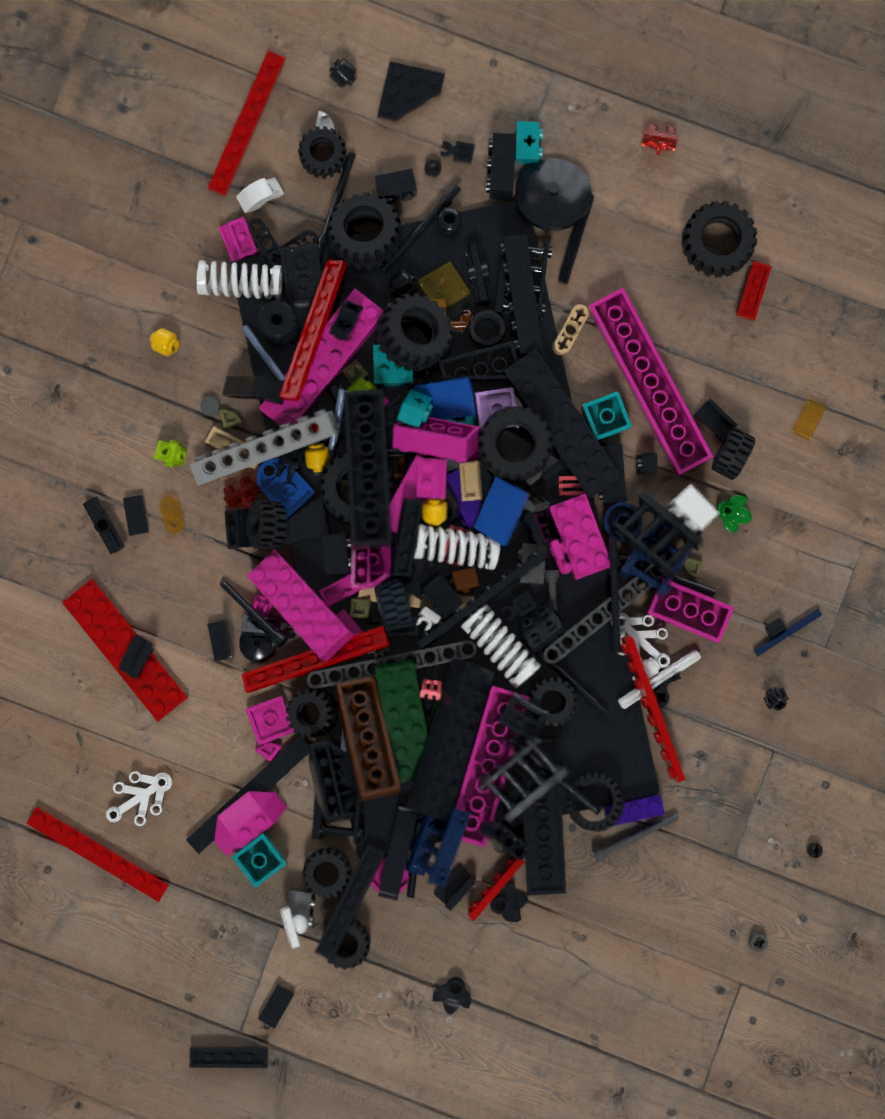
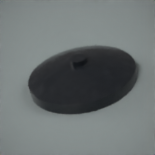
(553, 194)

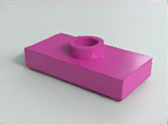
(338, 591)

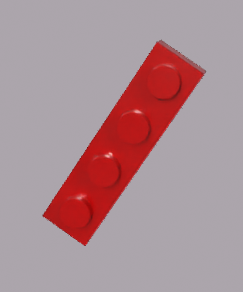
(490, 892)

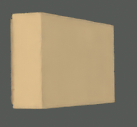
(470, 481)

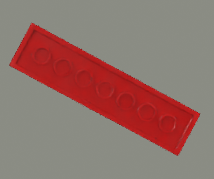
(113, 637)

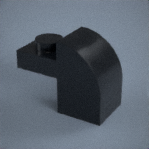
(346, 321)

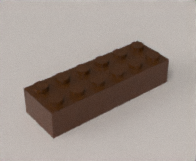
(367, 738)

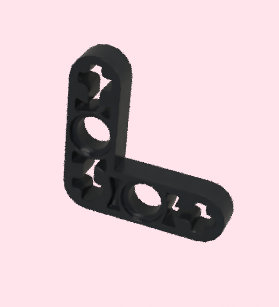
(274, 250)

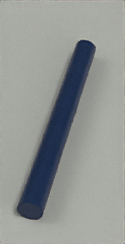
(788, 632)

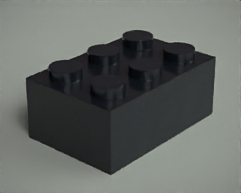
(501, 166)

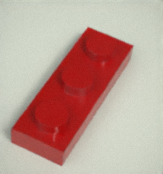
(753, 291)

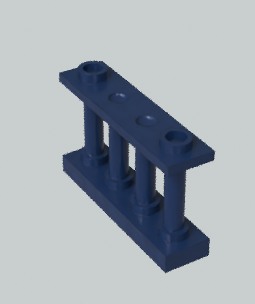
(631, 567)
(445, 855)

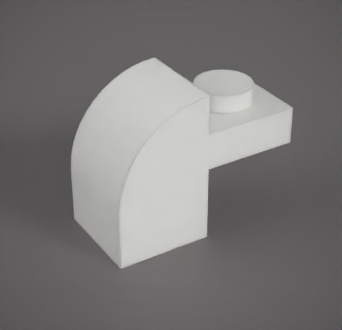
(258, 193)

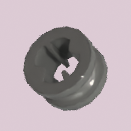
(763, 945)

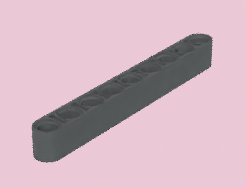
(604, 613)
(363, 666)

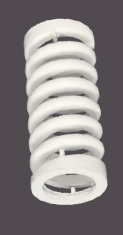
(274, 289)
(424, 531)
(527, 667)

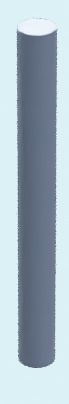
(264, 354)
(338, 415)

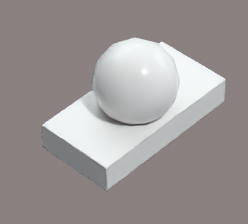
(293, 926)

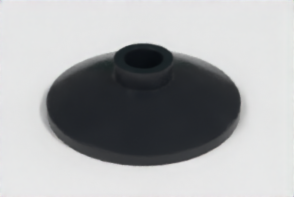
(257, 654)

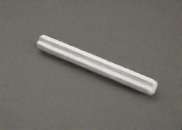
(662, 677)

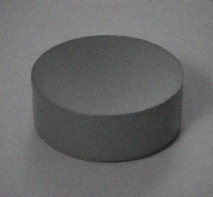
(210, 406)

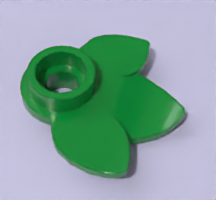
(737, 512)

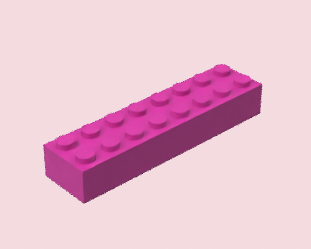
(328, 363)
(488, 752)

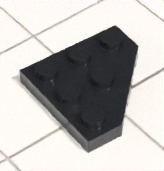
(407, 90)

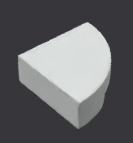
(324, 120)

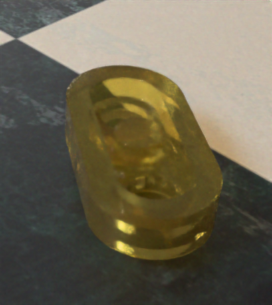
(171, 515)

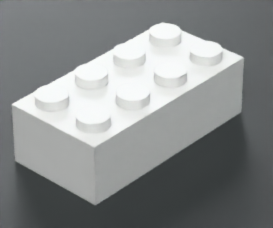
(691, 509)

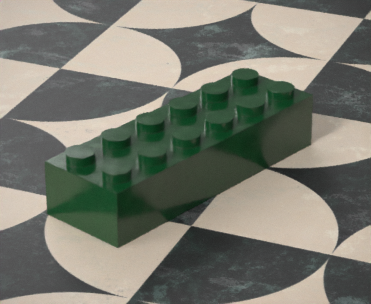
(402, 715)

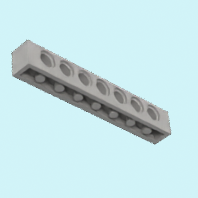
(204, 473)

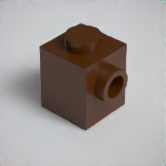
(464, 580)

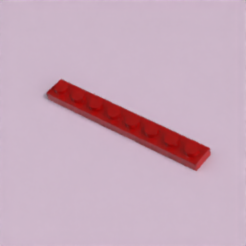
(246, 123)
(313, 330)
(310, 661)
(649, 701)
(97, 854)

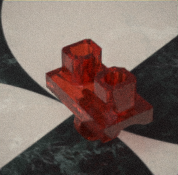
(660, 140)
(243, 495)

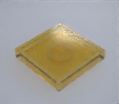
(444, 286)

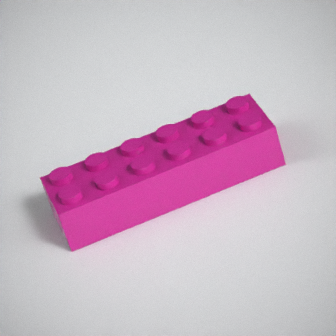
(300, 605)

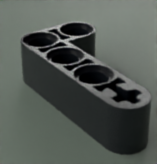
(253, 388)

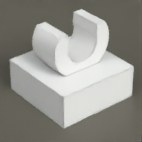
(428, 616)

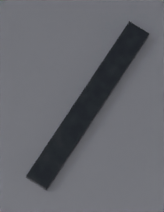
(261, 783)

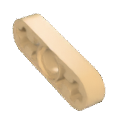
(568, 343)

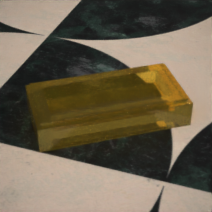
(809, 419)

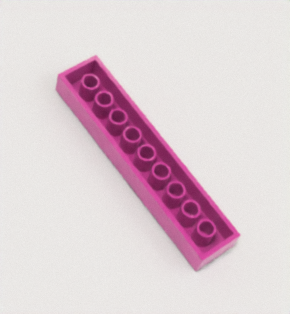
(649, 382)

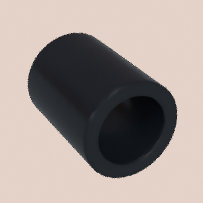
(775, 627)

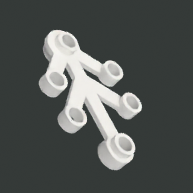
(640, 635)
(142, 796)

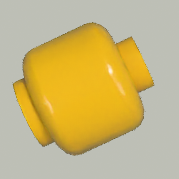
(164, 342)
(317, 457)
(434, 511)

